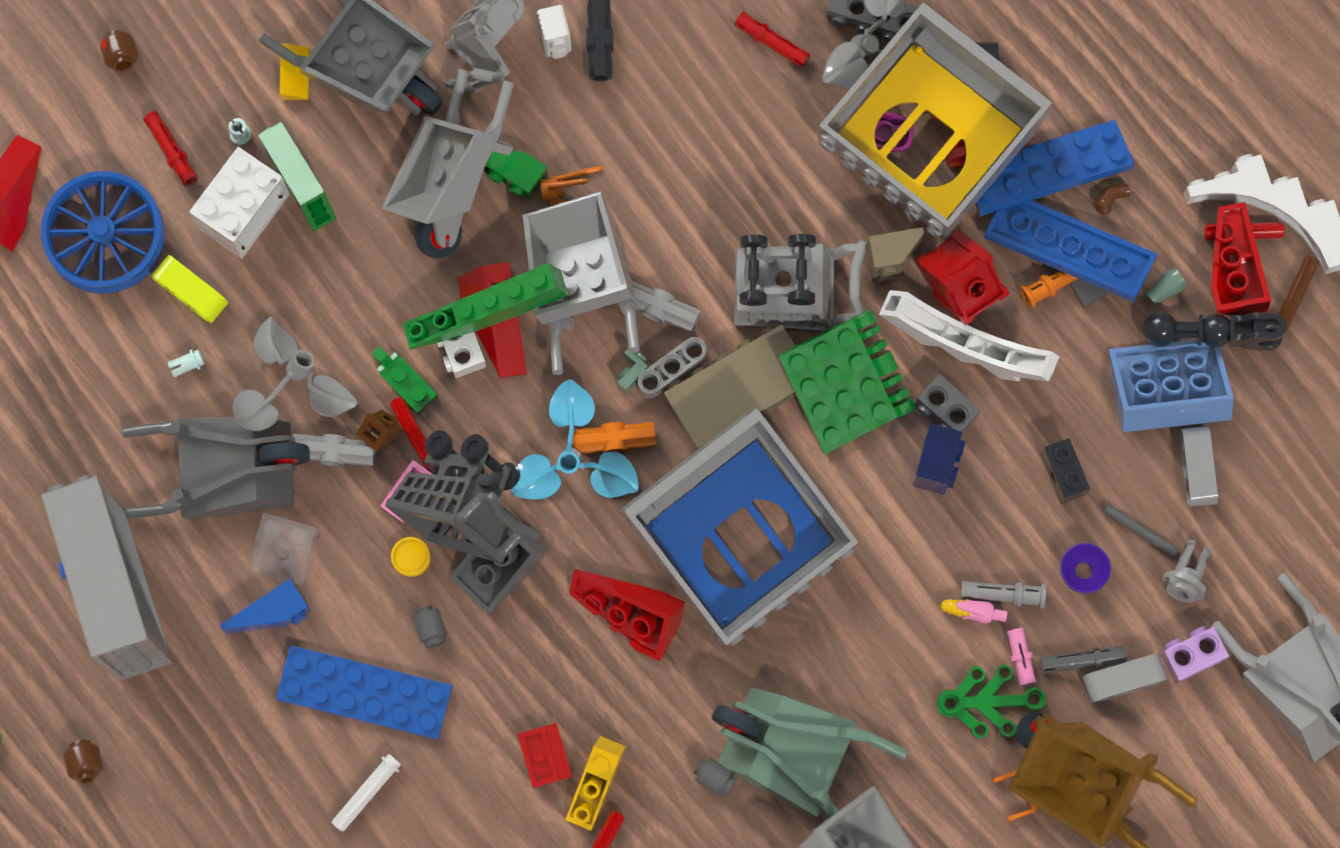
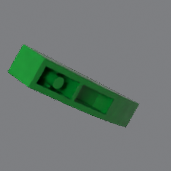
(488, 307)

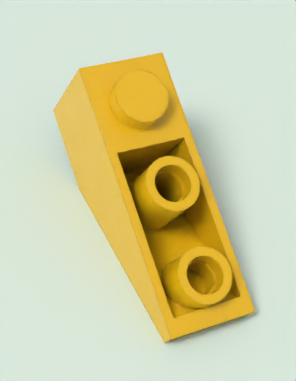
(595, 782)

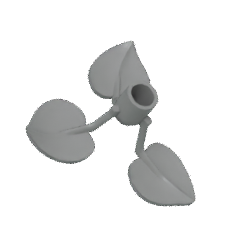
(846, 60)
(276, 345)

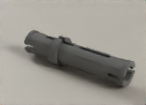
(1085, 659)

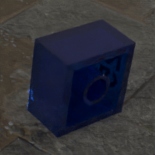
(937, 460)

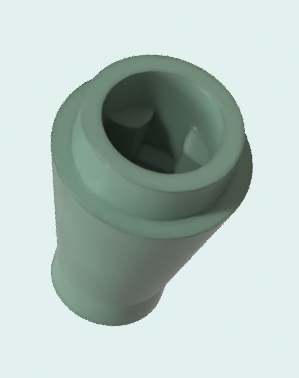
(1166, 286)

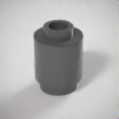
(430, 627)
(714, 777)

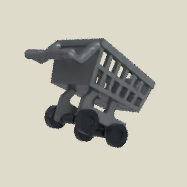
(460, 499)

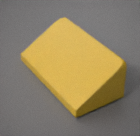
(293, 83)

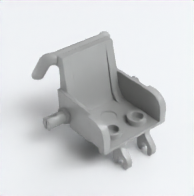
(476, 37)

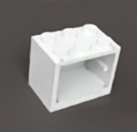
(239, 202)

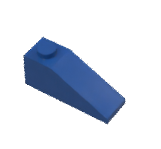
(275, 609)

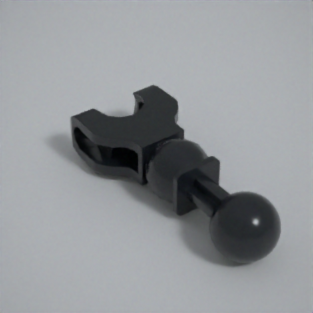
(1217, 330)

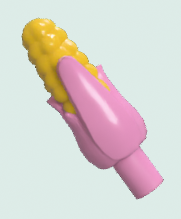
(974, 610)

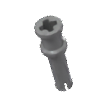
(1016, 593)

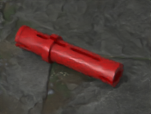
(765, 35)
(175, 156)

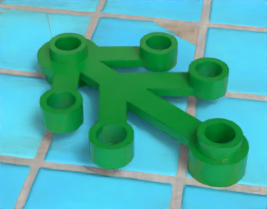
(985, 702)

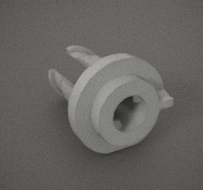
(1185, 583)

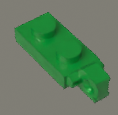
(404, 380)

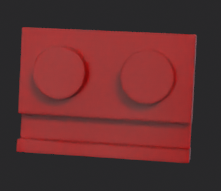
(544, 755)

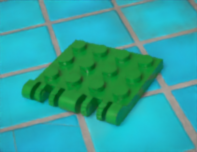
(842, 384)

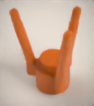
(554, 186)

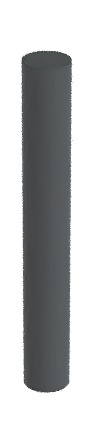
(1141, 530)

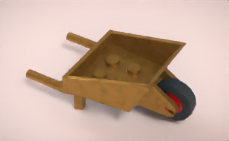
(1084, 778)

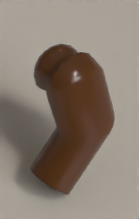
(1108, 196)

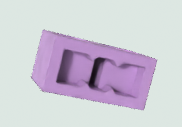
(1196, 658)

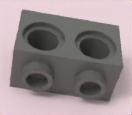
(952, 402)

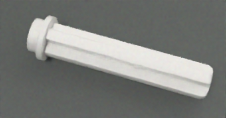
(366, 792)

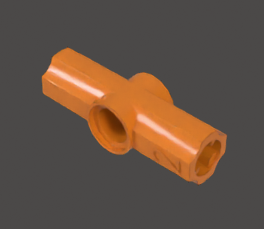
(614, 437)

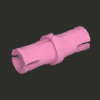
(1017, 638)

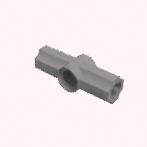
(663, 307)
(337, 450)

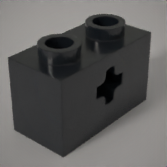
(1065, 471)

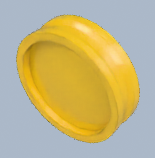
(410, 556)

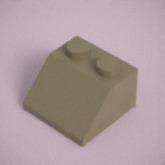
(891, 253)

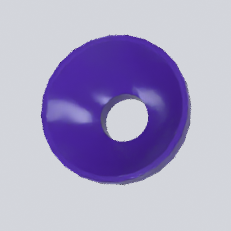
(1092, 556)

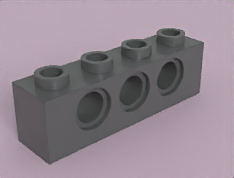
(840, 15)

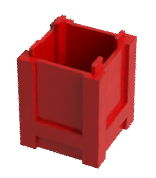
(962, 277)

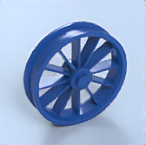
(102, 232)

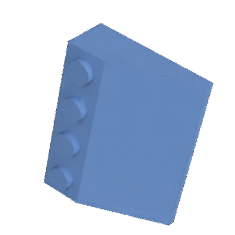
(1170, 385)

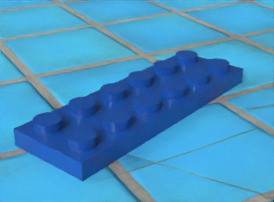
(1058, 166)
(1072, 247)
(364, 692)

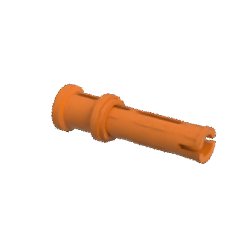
(1044, 287)

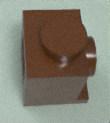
(384, 424)

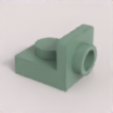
(629, 376)

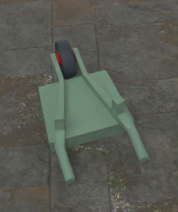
(789, 748)

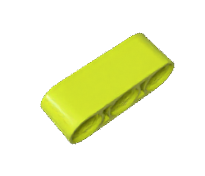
(189, 289)

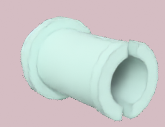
(235, 134)
(188, 362)

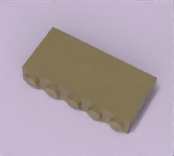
(732, 386)

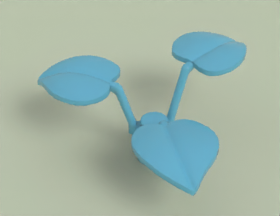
(612, 475)

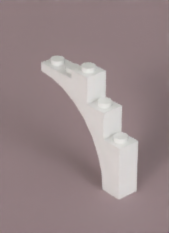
(1284, 199)
(966, 343)

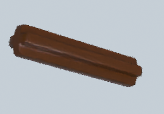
(1298, 290)

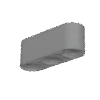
(678, 356)
(1198, 466)
(1125, 678)

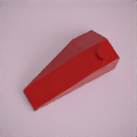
(17, 177)
(1237, 271)
(503, 339)
(638, 612)

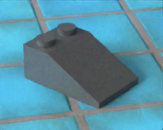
(493, 582)

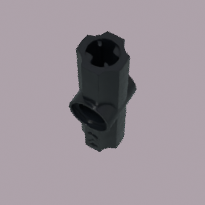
(599, 40)

